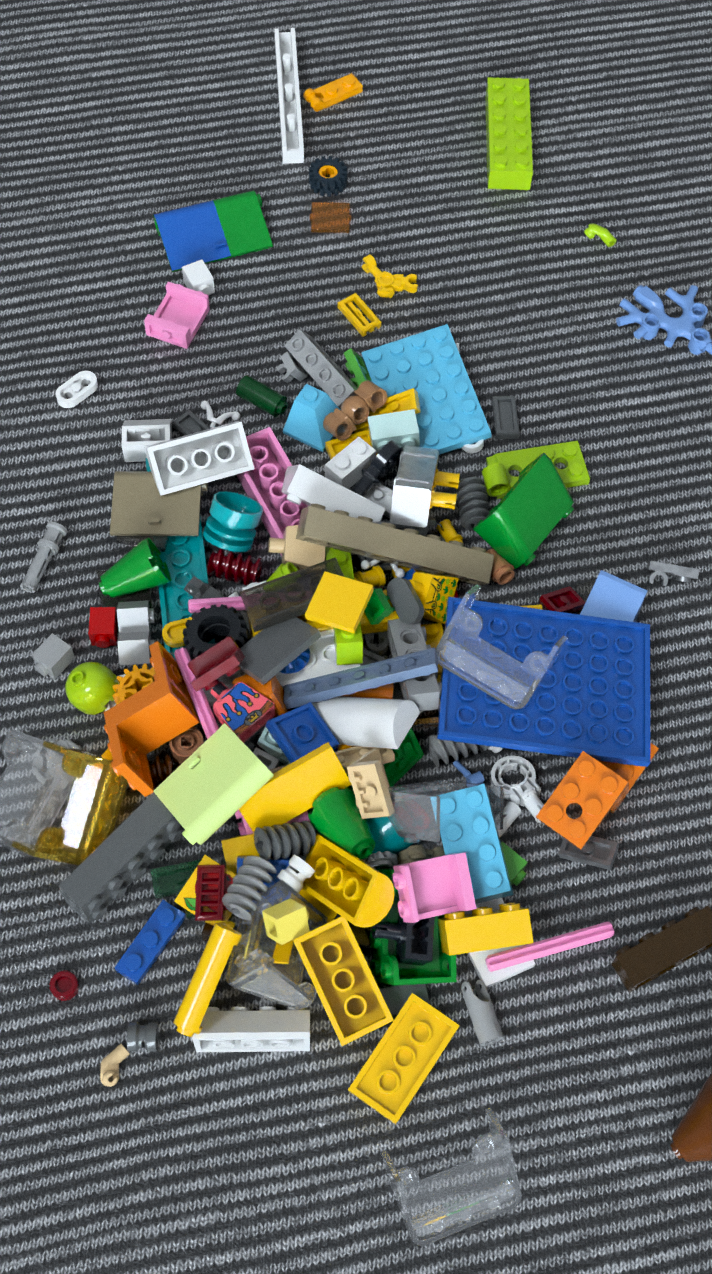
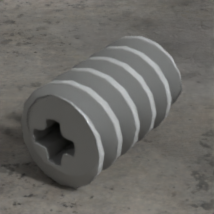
(443, 749)
(246, 885)

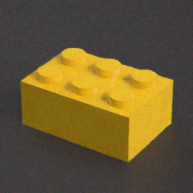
(485, 929)

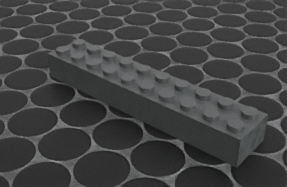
(125, 855)

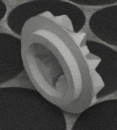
(382, 860)

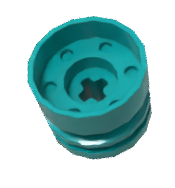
(232, 521)

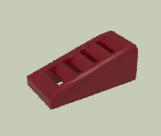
(210, 916)

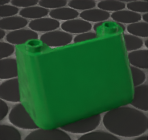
(527, 512)

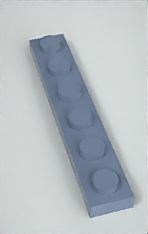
(361, 678)

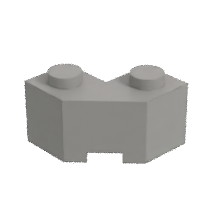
(134, 632)

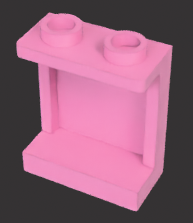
(178, 315)
(433, 887)

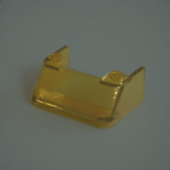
(89, 811)

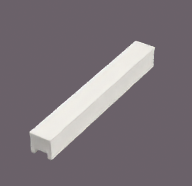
(289, 97)

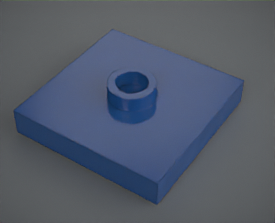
(300, 732)

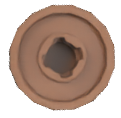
(185, 745)

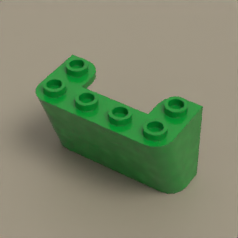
(388, 970)

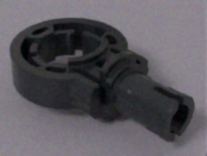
(379, 468)

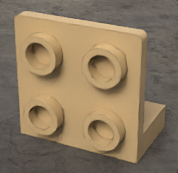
(371, 786)

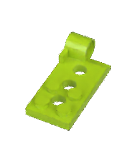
(499, 481)

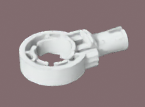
(524, 792)

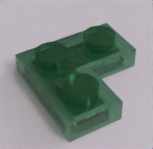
(171, 879)

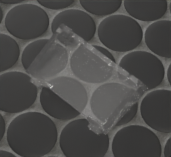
(30, 789)
(251, 962)

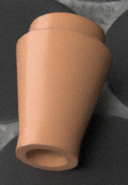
(501, 570)

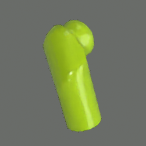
(601, 232)

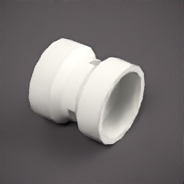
(290, 876)

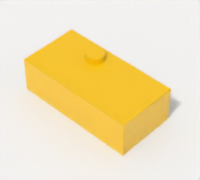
(343, 980)

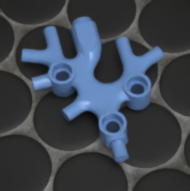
(685, 326)

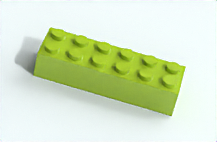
(508, 134)

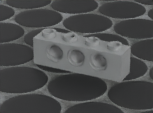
(321, 367)
(409, 639)

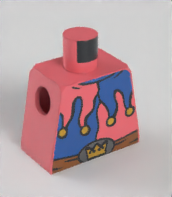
(241, 709)

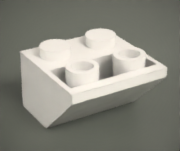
(142, 433)

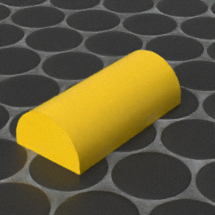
(348, 884)

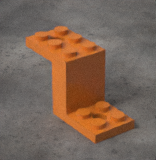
(149, 720)
(596, 789)

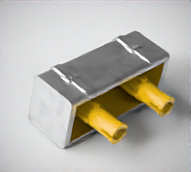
(415, 485)

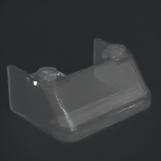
(487, 666)
(419, 807)
(459, 1194)

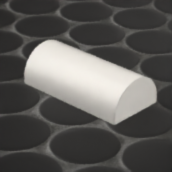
(368, 720)

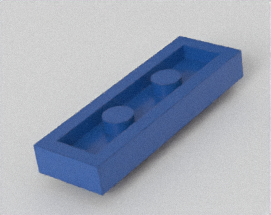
(150, 942)

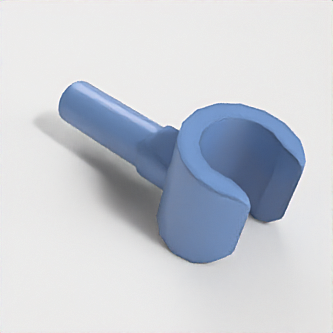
(470, 778)

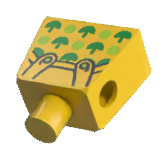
(434, 592)

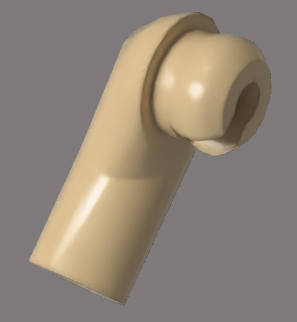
(110, 1066)

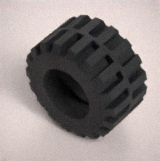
(211, 624)

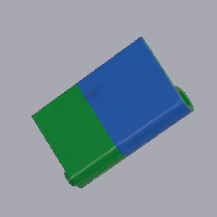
(213, 230)

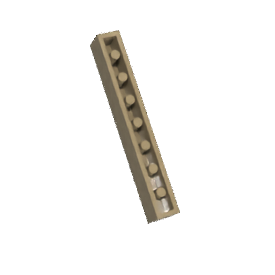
(393, 545)

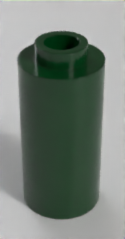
(262, 396)

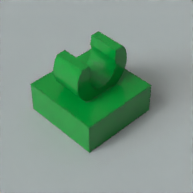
(378, 607)

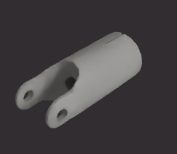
(482, 1013)

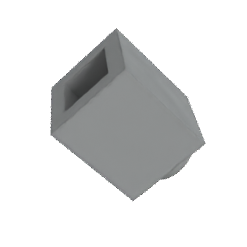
(53, 656)

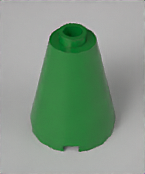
(136, 571)
(340, 821)

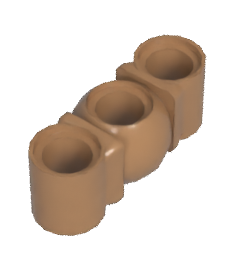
(355, 410)

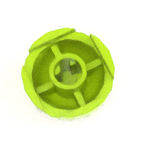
(90, 687)

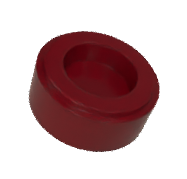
(64, 985)

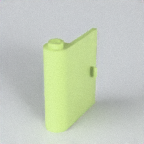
(212, 784)

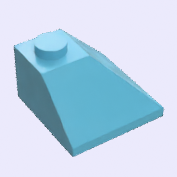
(307, 417)

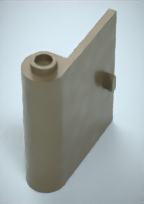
(143, 512)

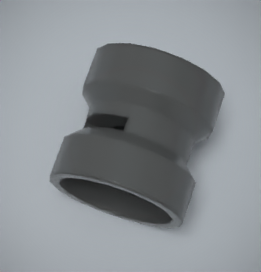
(142, 1036)

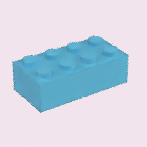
(470, 827)

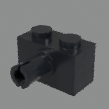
(412, 939)

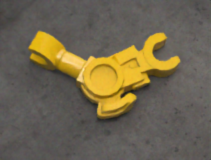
(389, 283)

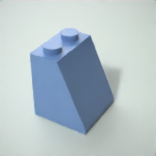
(614, 599)

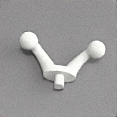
(210, 417)
(399, 572)

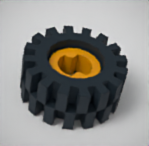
(328, 185)

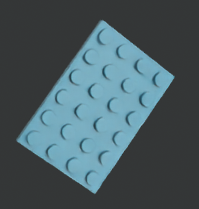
(446, 396)

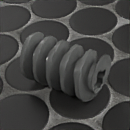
(472, 502)
(284, 840)

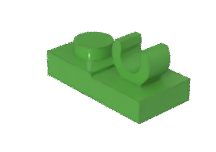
(357, 367)

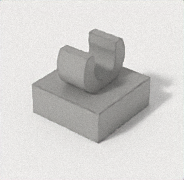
(293, 368)

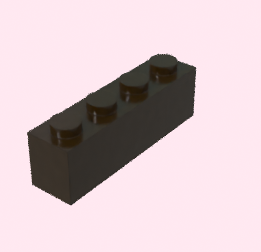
(664, 950)

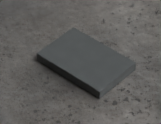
(276, 648)

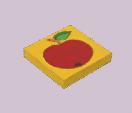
(187, 896)

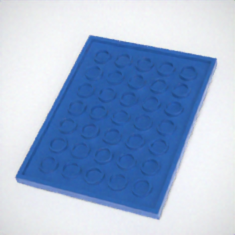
(587, 701)

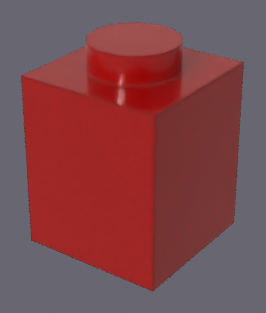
(103, 626)

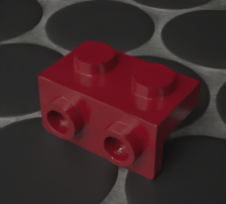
(215, 662)

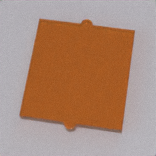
(330, 217)

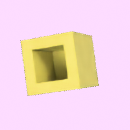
(286, 921)

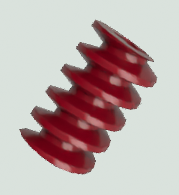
(234, 568)

